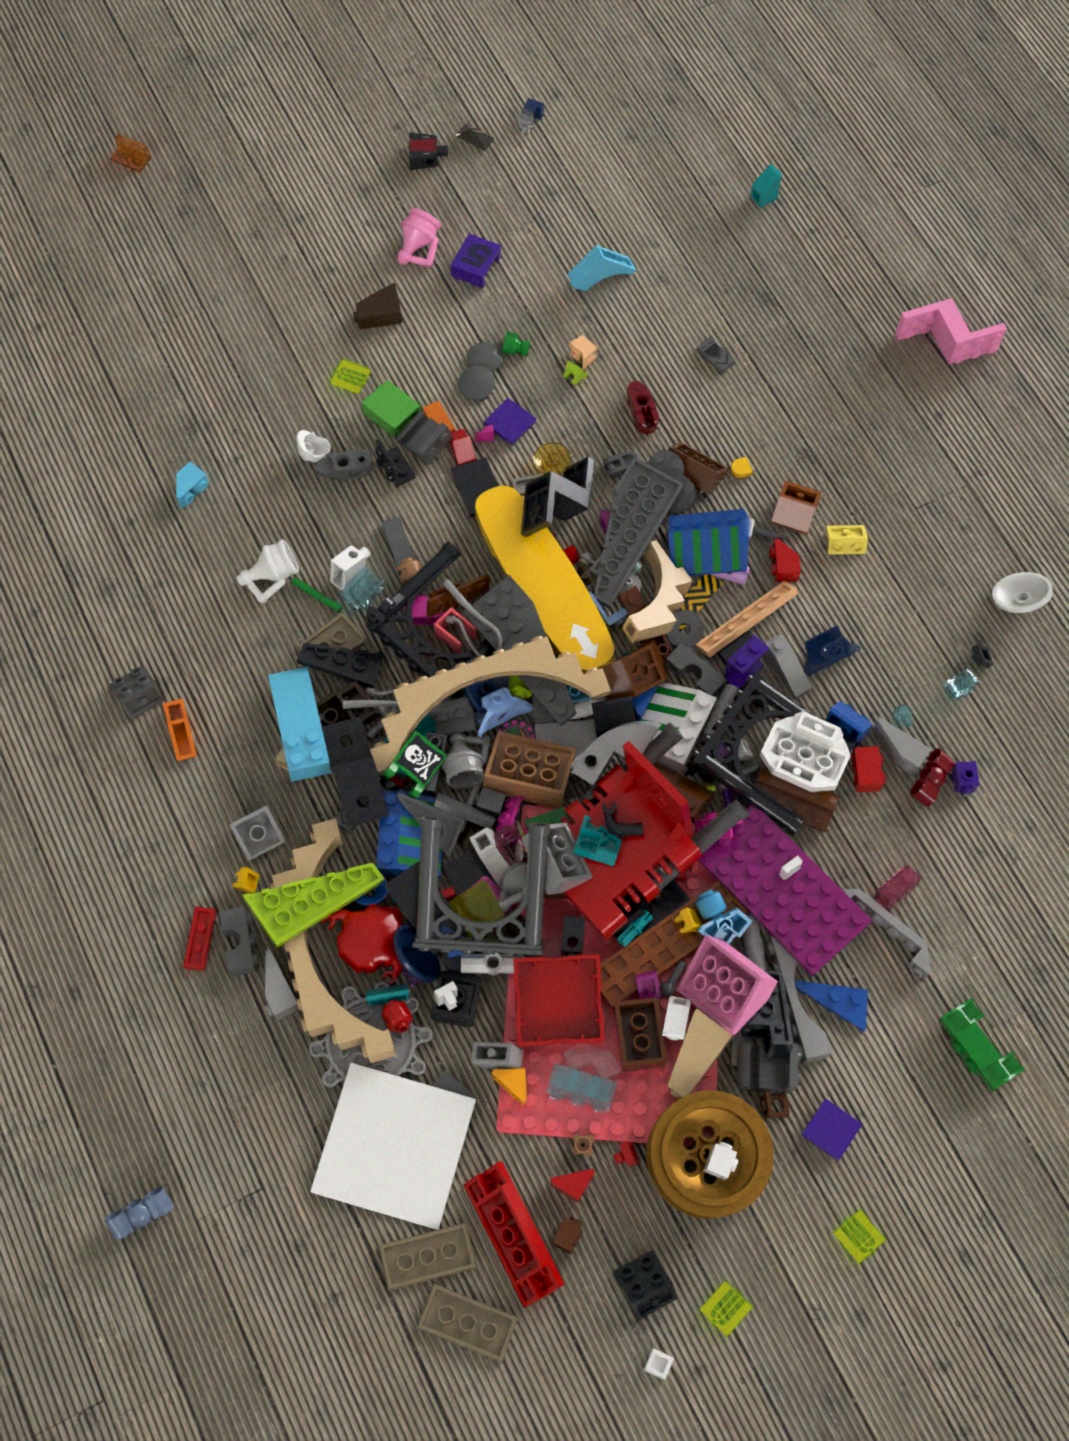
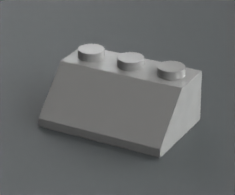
(563, 867)

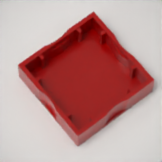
(558, 1000)

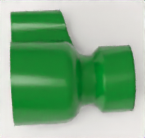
(513, 345)

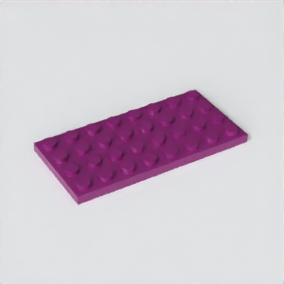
(802, 913)

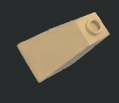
(699, 1051)

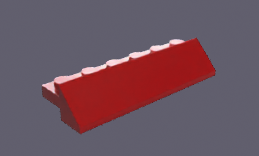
(513, 1234)

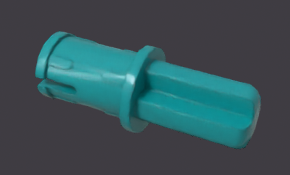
(634, 929)

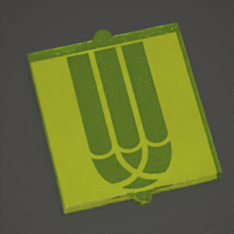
(350, 376)
(859, 1236)
(726, 1308)

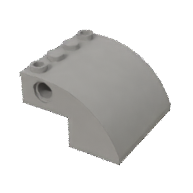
(607, 745)

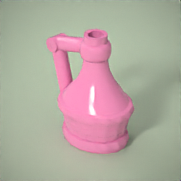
(418, 231)

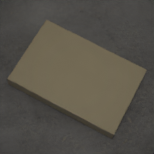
(337, 634)

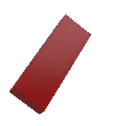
(199, 938)

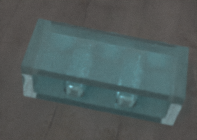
(581, 1088)

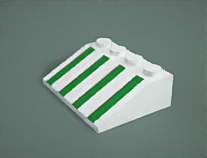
(687, 711)

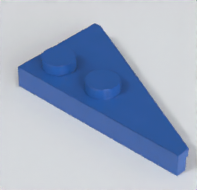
(846, 1002)

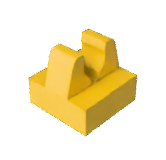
(247, 880)
(690, 919)

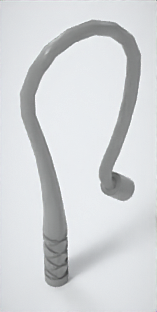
(453, 619)
(370, 703)

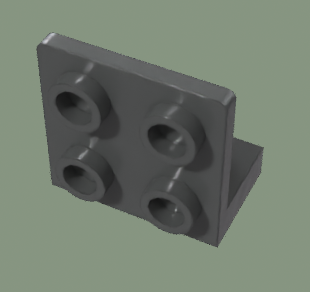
(136, 691)

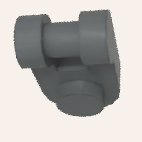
(623, 459)

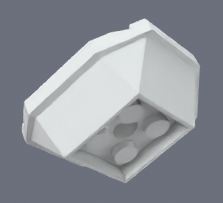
(806, 752)

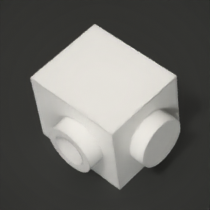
(721, 1161)

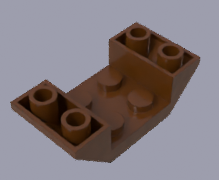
(635, 671)

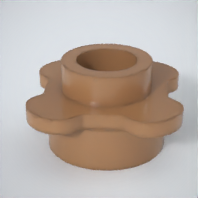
(587, 1140)

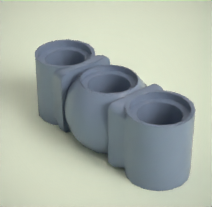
(138, 1213)

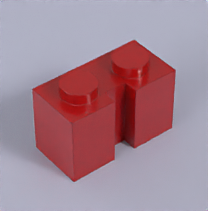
(867, 769)

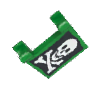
(417, 760)

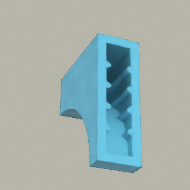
(597, 266)

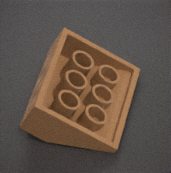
(529, 769)

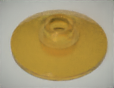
(552, 452)

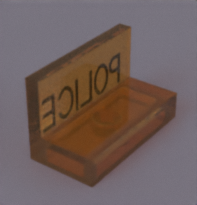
(131, 153)

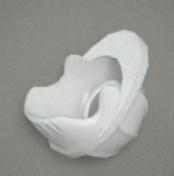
(311, 447)

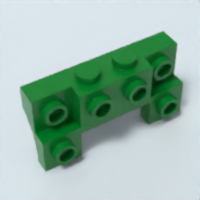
(976, 1048)

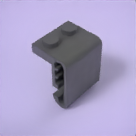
(424, 437)
(767, 1074)

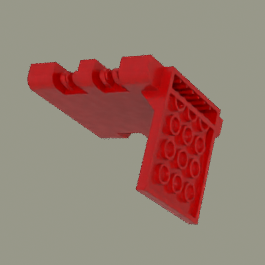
(642, 797)

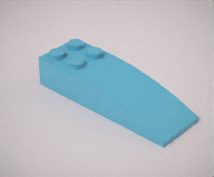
(299, 724)

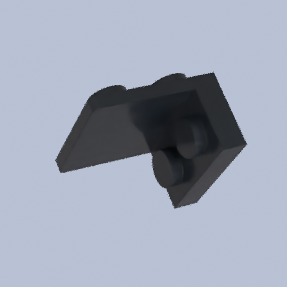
(395, 465)
(645, 1284)

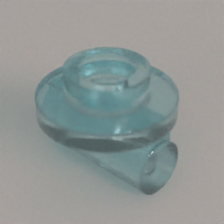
(903, 714)

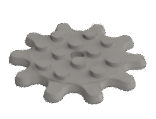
(404, 1043)

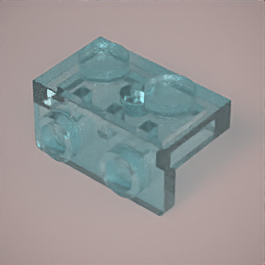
(361, 588)

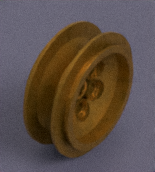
(726, 1118)

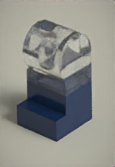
(531, 110)

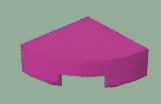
(485, 435)

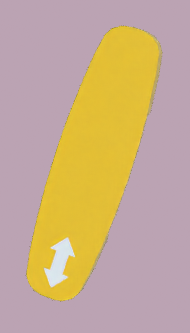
(546, 577)

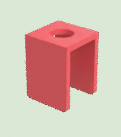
(446, 637)

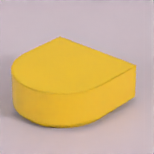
(741, 468)

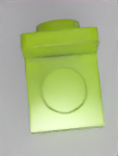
(518, 688)

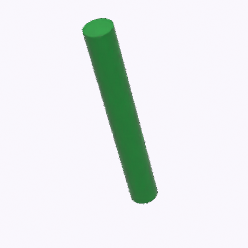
(316, 594)

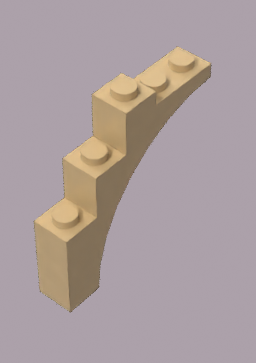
(670, 586)

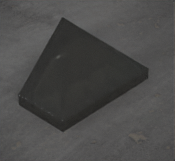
(474, 137)

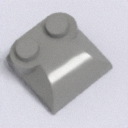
(257, 832)

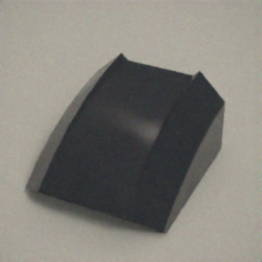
(467, 998)

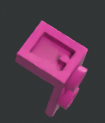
(508, 815)

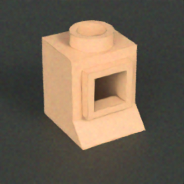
(582, 351)

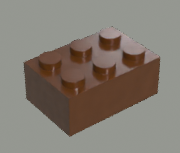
(639, 1034)

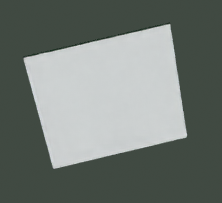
(393, 1146)

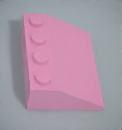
(725, 984)

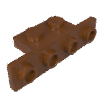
(443, 599)

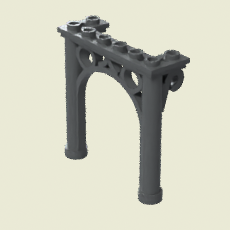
(707, 835)
(446, 942)

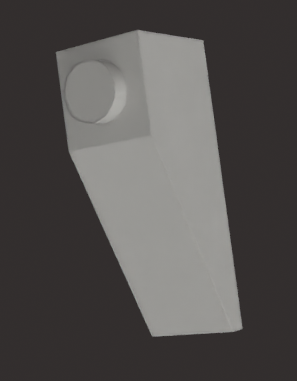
(787, 666)
(904, 748)
(277, 991)

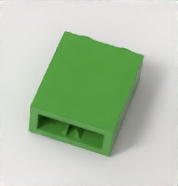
(390, 408)

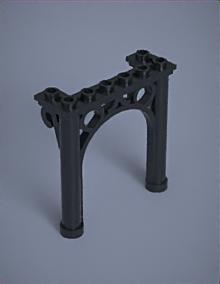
(387, 610)
(711, 767)

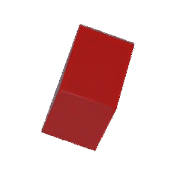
(573, 1184)

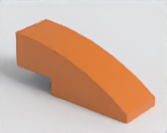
(180, 729)

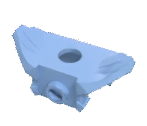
(500, 708)

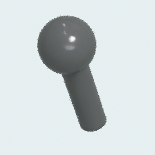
(668, 987)

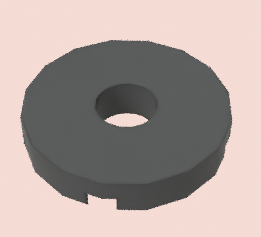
(695, 626)

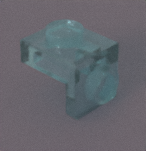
(961, 685)

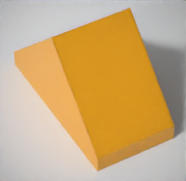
(513, 1082)

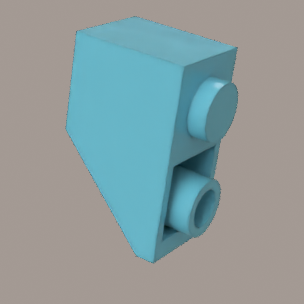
(189, 484)

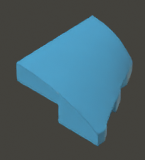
(727, 926)

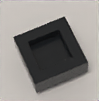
(982, 656)

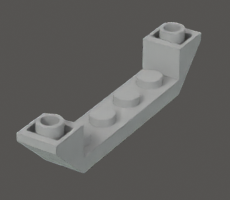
(895, 928)

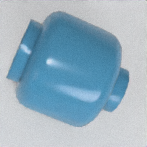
(710, 904)

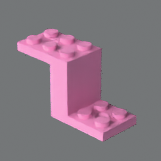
(950, 331)

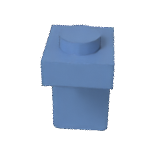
(615, 619)

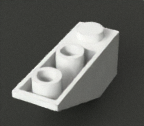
(489, 854)

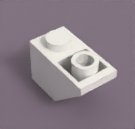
(676, 1018)

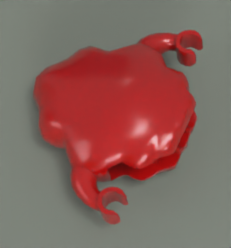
(368, 938)

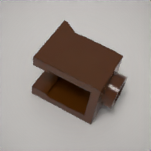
(568, 1234)

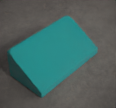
(387, 994)

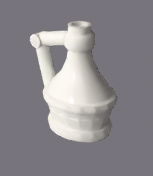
(275, 564)

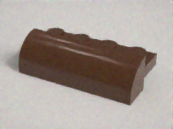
(813, 807)

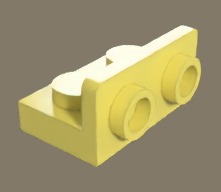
(846, 539)

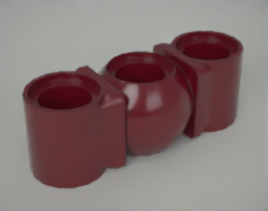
(932, 777)

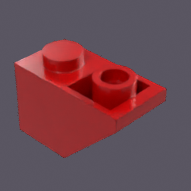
(785, 562)

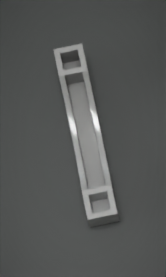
(811, 1038)

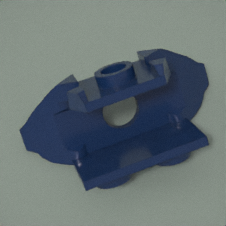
(826, 650)

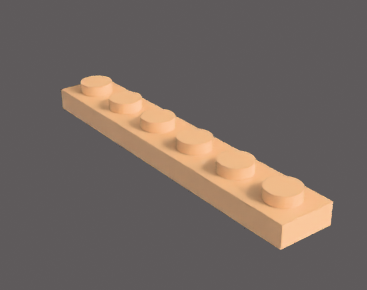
(746, 619)

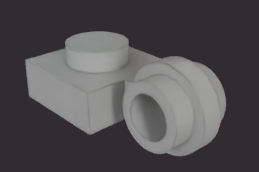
(588, 559)

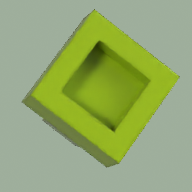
(576, 371)

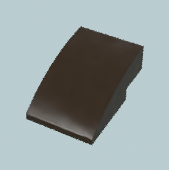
(331, 707)

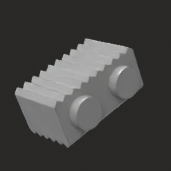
(497, 1055)

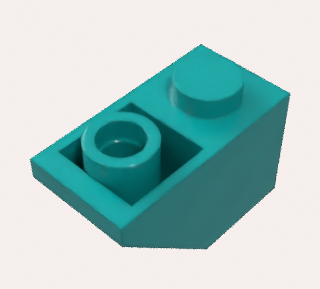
(766, 186)

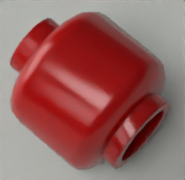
(396, 1016)

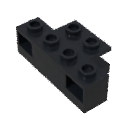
(772, 1022)

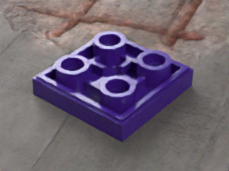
(510, 421)
(831, 1129)

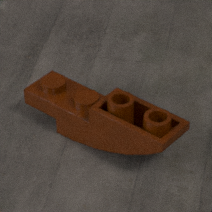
(634, 603)

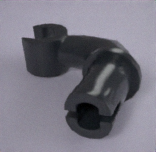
(620, 829)

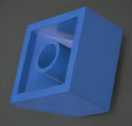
(850, 722)

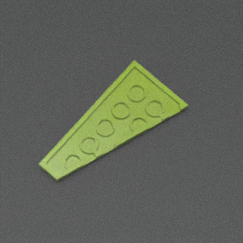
(303, 903)

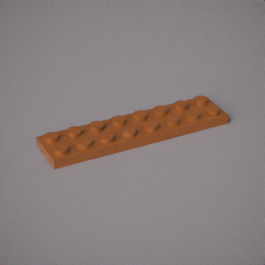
(655, 950)

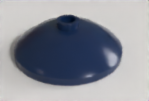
(475, 691)
(419, 964)

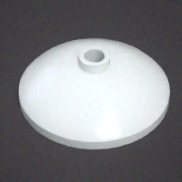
(1022, 592)

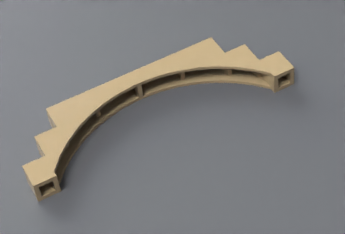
(523, 659)
(319, 1008)

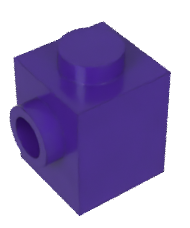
(965, 777)

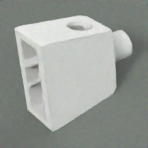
(347, 565)

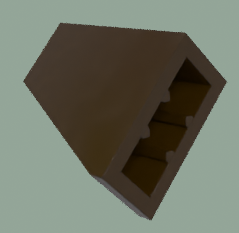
(379, 309)

